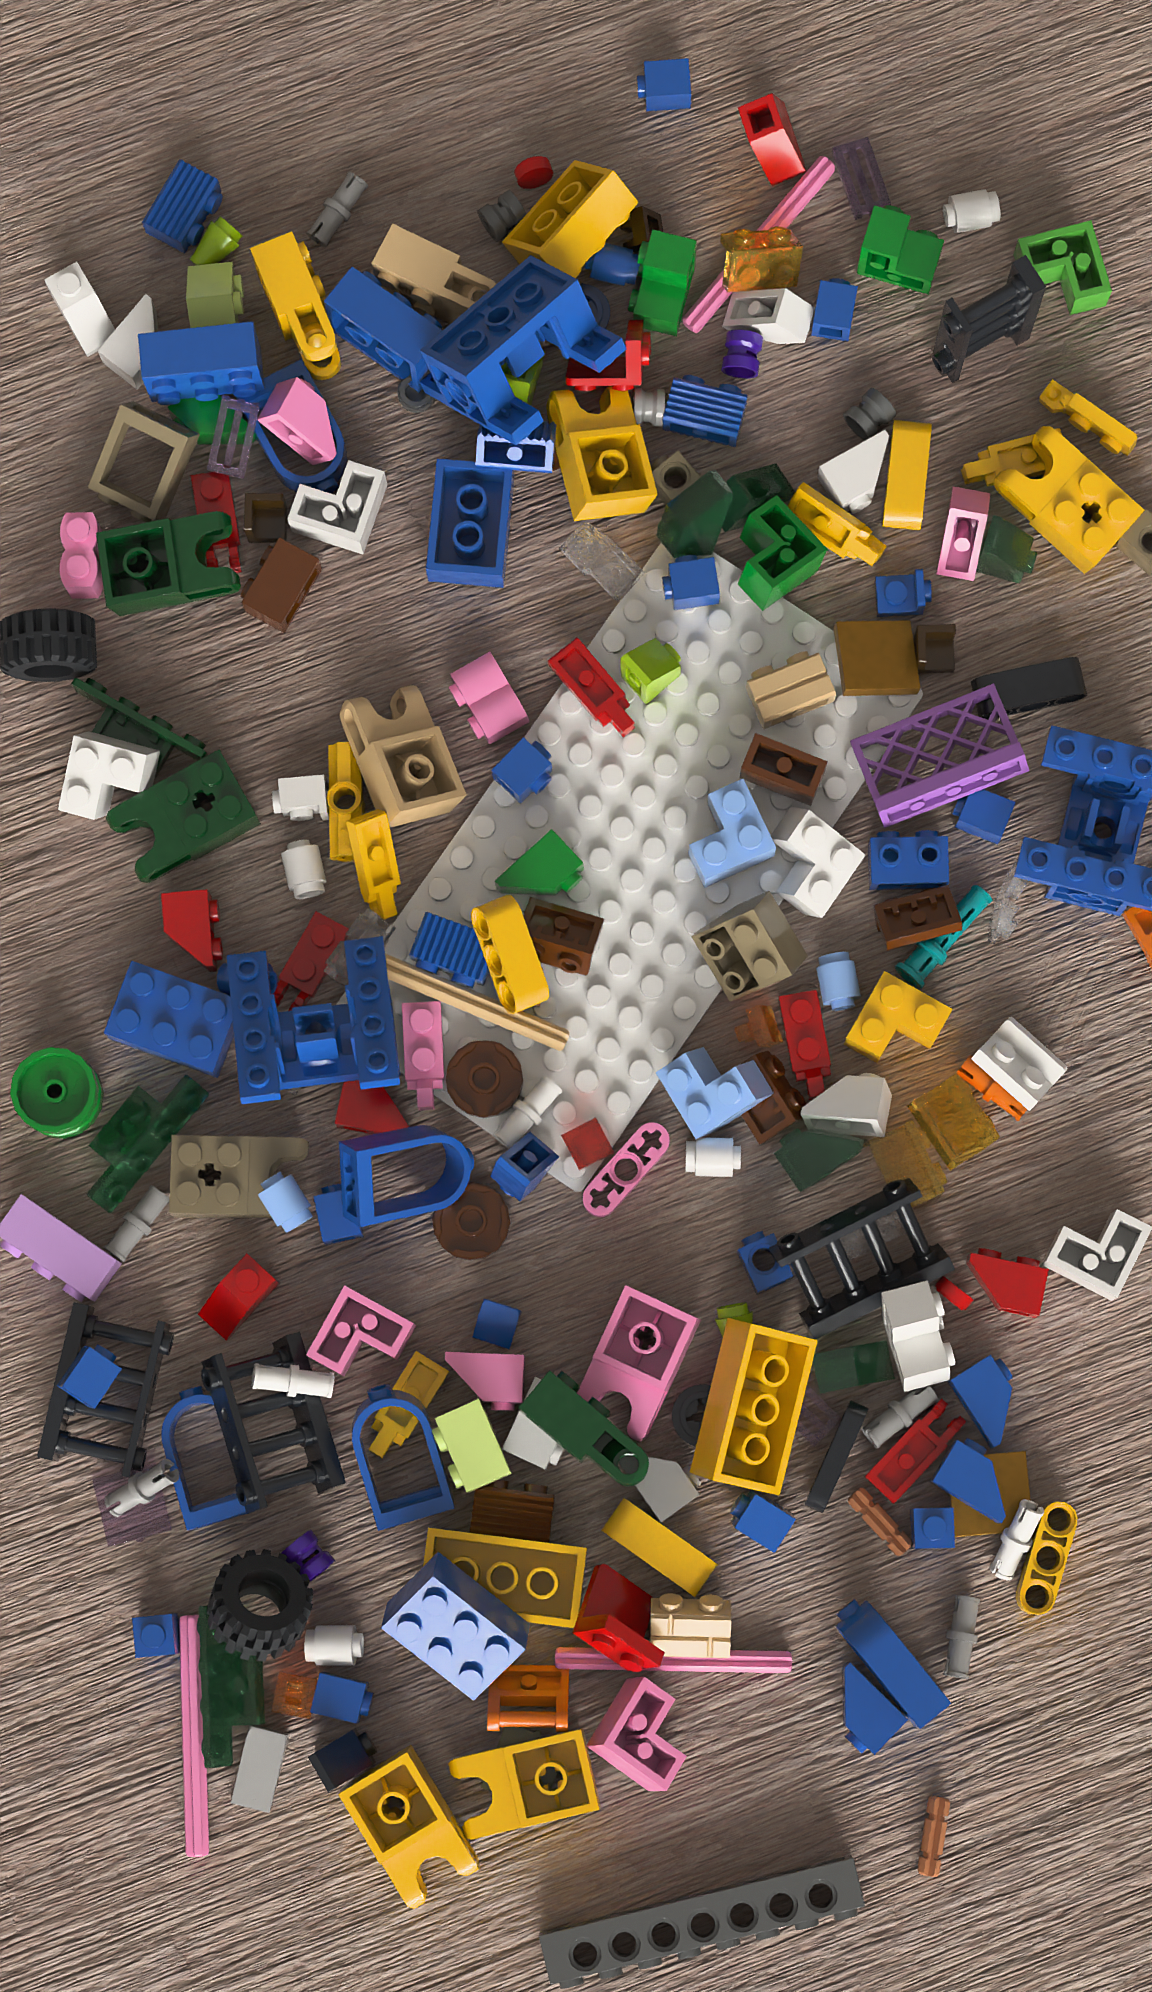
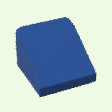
(496, 1323)

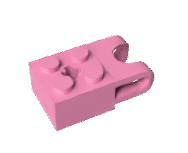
(638, 1373)

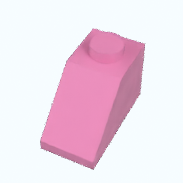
(300, 420)
(963, 533)
(492, 1377)

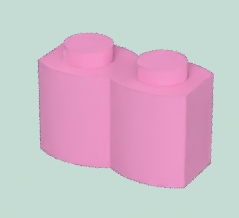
(80, 560)
(489, 698)

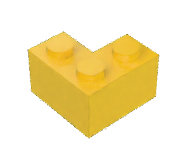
(892, 1008)

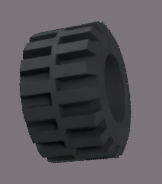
(48, 645)
(266, 1577)

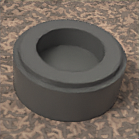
(411, 399)

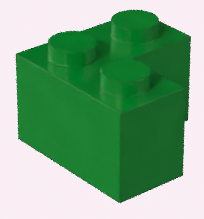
(898, 254)
(667, 274)
(783, 553)

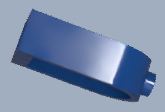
(323, 481)
(358, 1183)
(412, 1505)
(208, 1512)
(891, 1663)

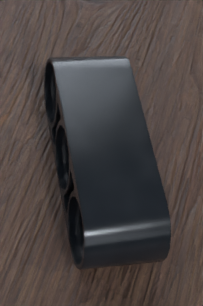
(1033, 686)

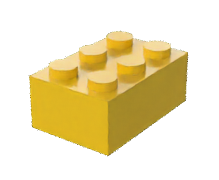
(572, 218)

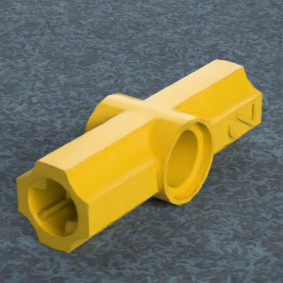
(343, 780)

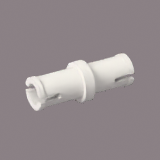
(527, 1112)
(292, 1380)
(1016, 1539)

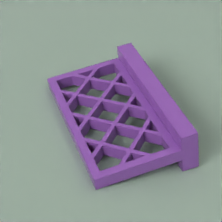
(957, 779)

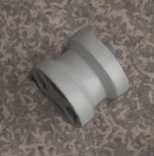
(648, 406)

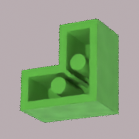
(1074, 259)

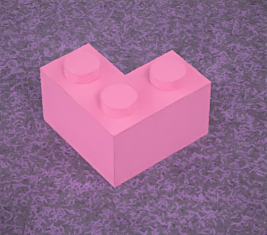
(356, 1321)
(629, 1738)

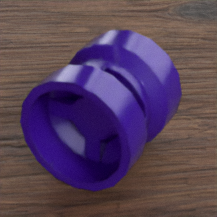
(742, 354)
(302, 1549)

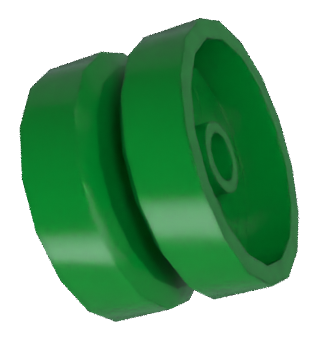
(38, 1078)

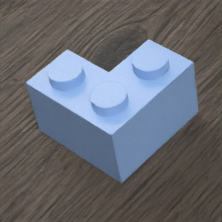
(741, 838)
(707, 1097)

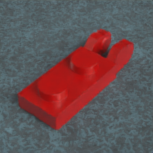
(211, 494)
(307, 960)
(912, 1454)

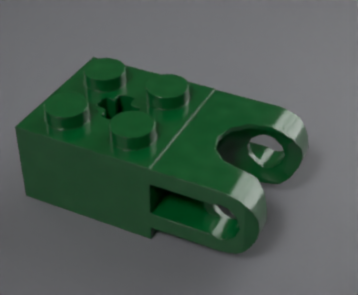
(175, 566)
(178, 824)
(582, 1427)

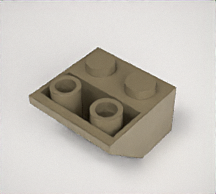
(750, 947)

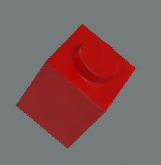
(367, 1110)
(237, 1296)

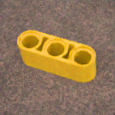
(907, 475)
(510, 954)
(659, 1547)
(1032, 1573)

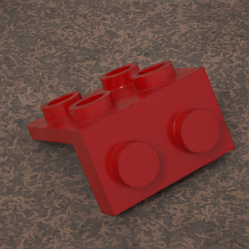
(623, 371)
(616, 1620)

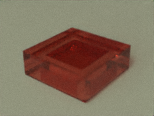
(587, 1144)

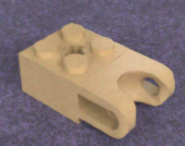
(427, 275)
(402, 757)

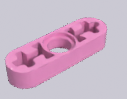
(652, 1154)

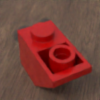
(772, 138)
(190, 925)
(1010, 1285)

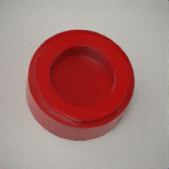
(533, 172)
(953, 1293)

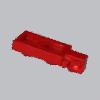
(592, 686)
(806, 1039)

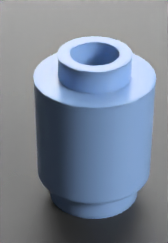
(838, 981)
(285, 1201)

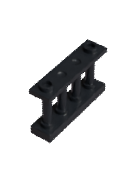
(1002, 313)
(858, 1296)
(310, 1432)
(57, 1440)

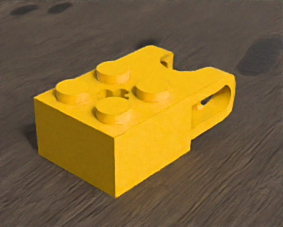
(297, 301)
(601, 456)
(1061, 497)
(517, 1785)
(408, 1836)

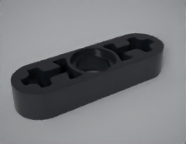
(836, 1456)

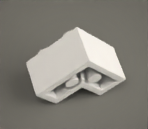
(343, 517)
(99, 765)
(822, 862)
(1100, 1264)
(912, 1327)

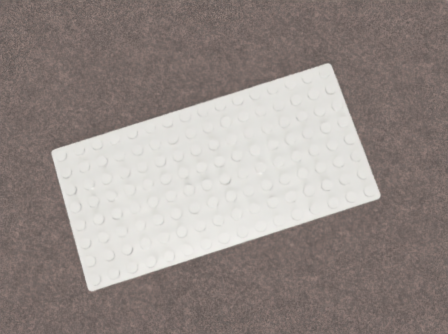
(630, 820)

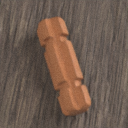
(880, 1521)
(933, 1836)

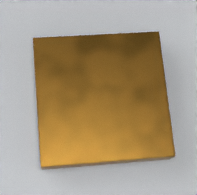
(876, 658)
(1013, 1486)

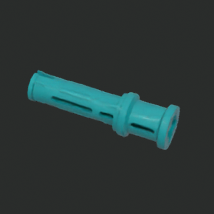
(933, 951)

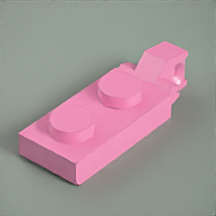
(423, 1050)

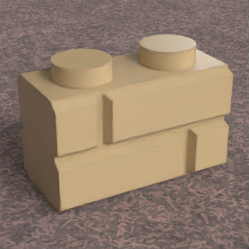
(790, 689)
(691, 1626)

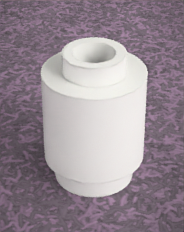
(971, 210)
(304, 869)
(712, 1157)
(333, 1645)

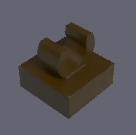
(641, 224)

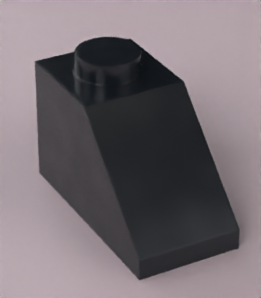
(343, 1758)

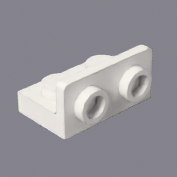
(1019, 1063)

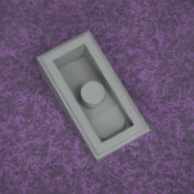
(260, 1768)

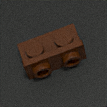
(917, 917)
(562, 935)
(780, 1108)

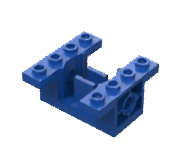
(506, 327)
(1108, 787)
(313, 1041)

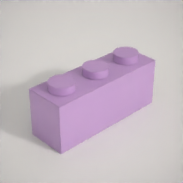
(57, 1250)

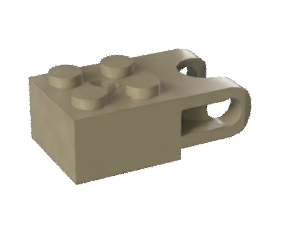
(242, 1165)

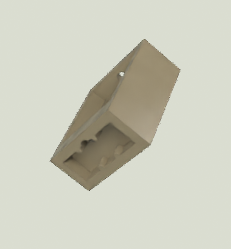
(161, 428)

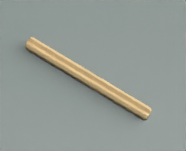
(475, 1003)

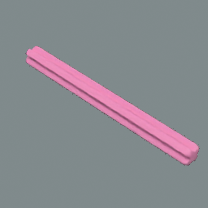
(781, 216)
(739, 1661)
(194, 1771)

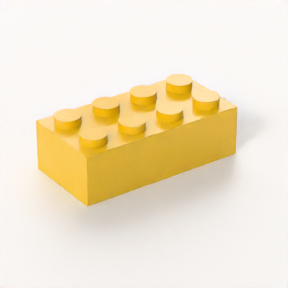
(753, 1407)
(528, 1576)

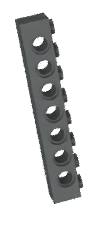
(560, 1942)

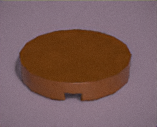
(484, 1079)
(473, 1224)

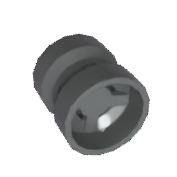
(501, 216)
(870, 413)

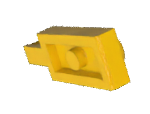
(1087, 417)
(1012, 454)
(835, 526)
(375, 861)
(395, 1424)

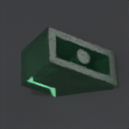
(752, 491)
(695, 517)
(1006, 551)
(816, 1154)
(852, 1367)

